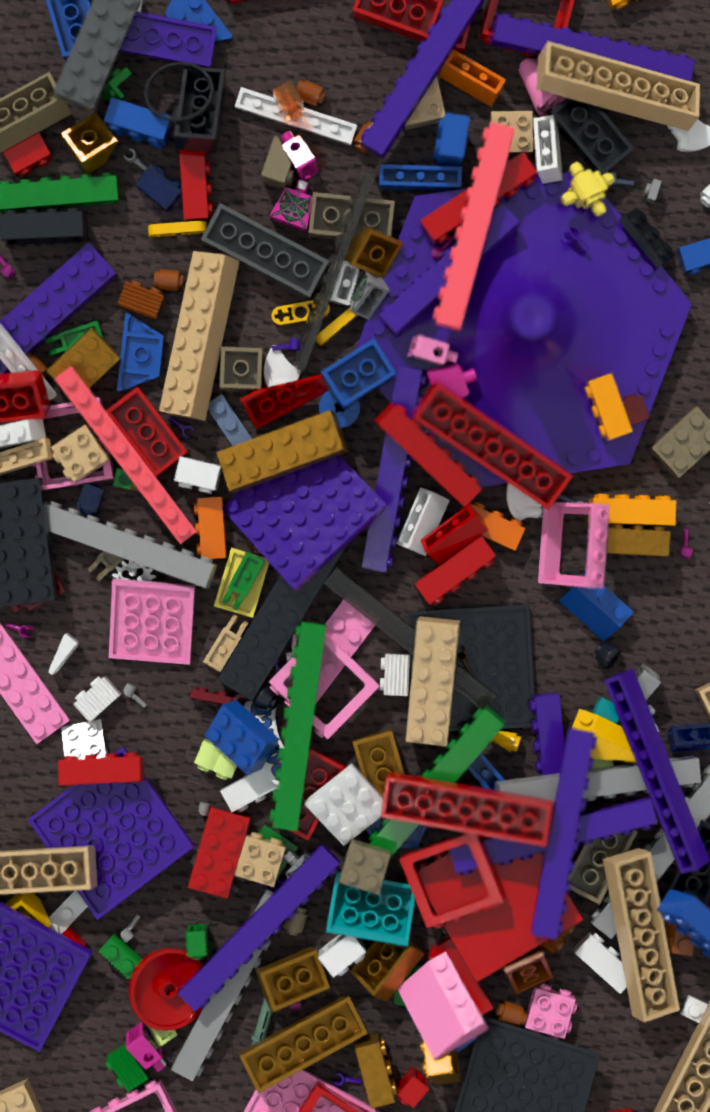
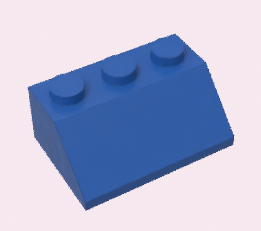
(596, 609)

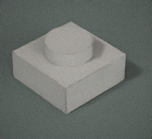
(651, 190)

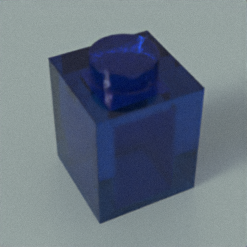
(90, 499)

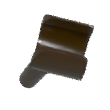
(462, 657)

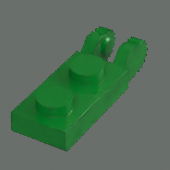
(70, 336)
(244, 578)

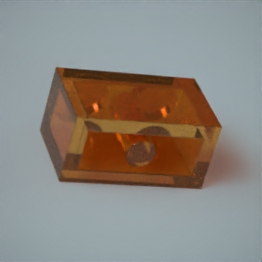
(288, 101)

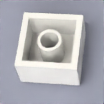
(198, 474)
(340, 953)

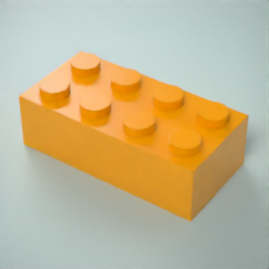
(638, 510)

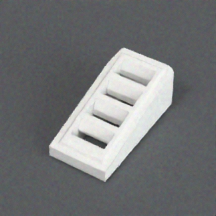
(65, 649)

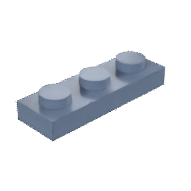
(228, 421)

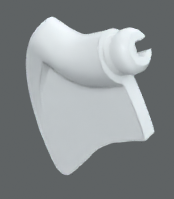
(693, 140)
(278, 369)
(521, 505)

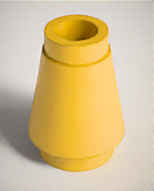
(507, 740)

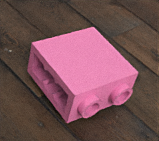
(550, 1011)

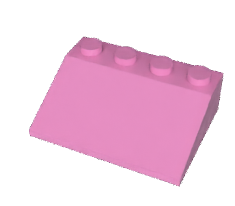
(441, 1006)

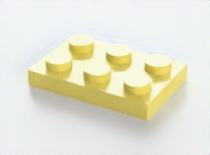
(249, 602)

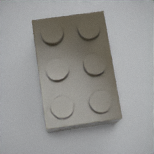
(684, 443)

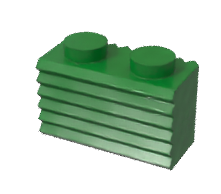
(197, 941)
(120, 955)
(126, 1067)

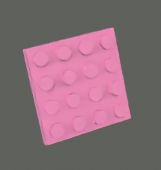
(151, 621)

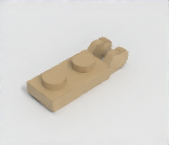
(224, 645)

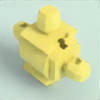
(587, 189)

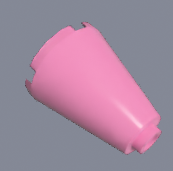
(541, 100)

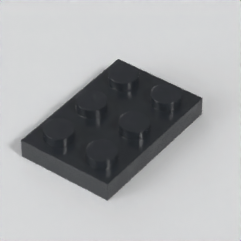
(647, 237)

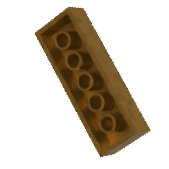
(282, 451)
(302, 1043)

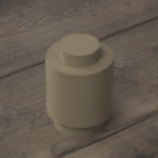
(297, 922)

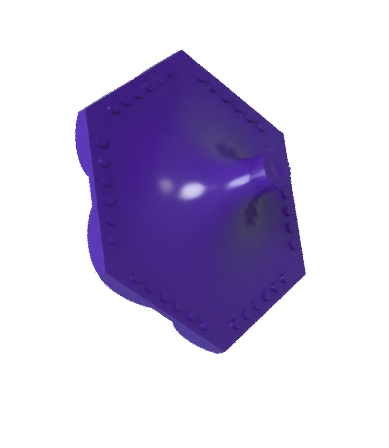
(545, 325)

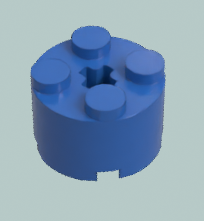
(345, 418)

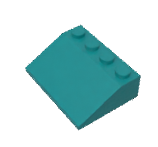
(372, 916)

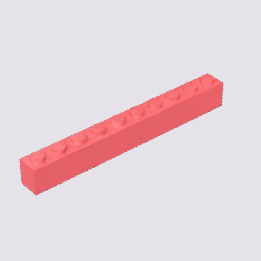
(475, 226)
(125, 455)

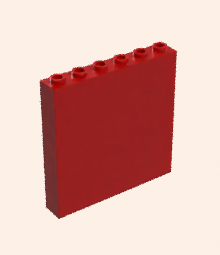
(496, 934)

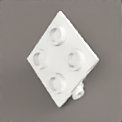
(84, 739)

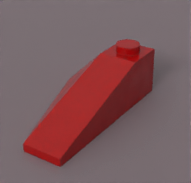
(275, 401)

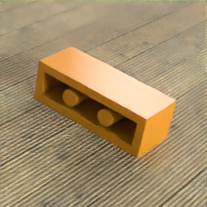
(607, 407)

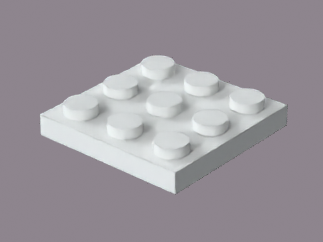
(346, 804)

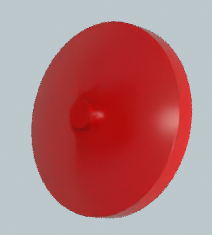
(156, 986)

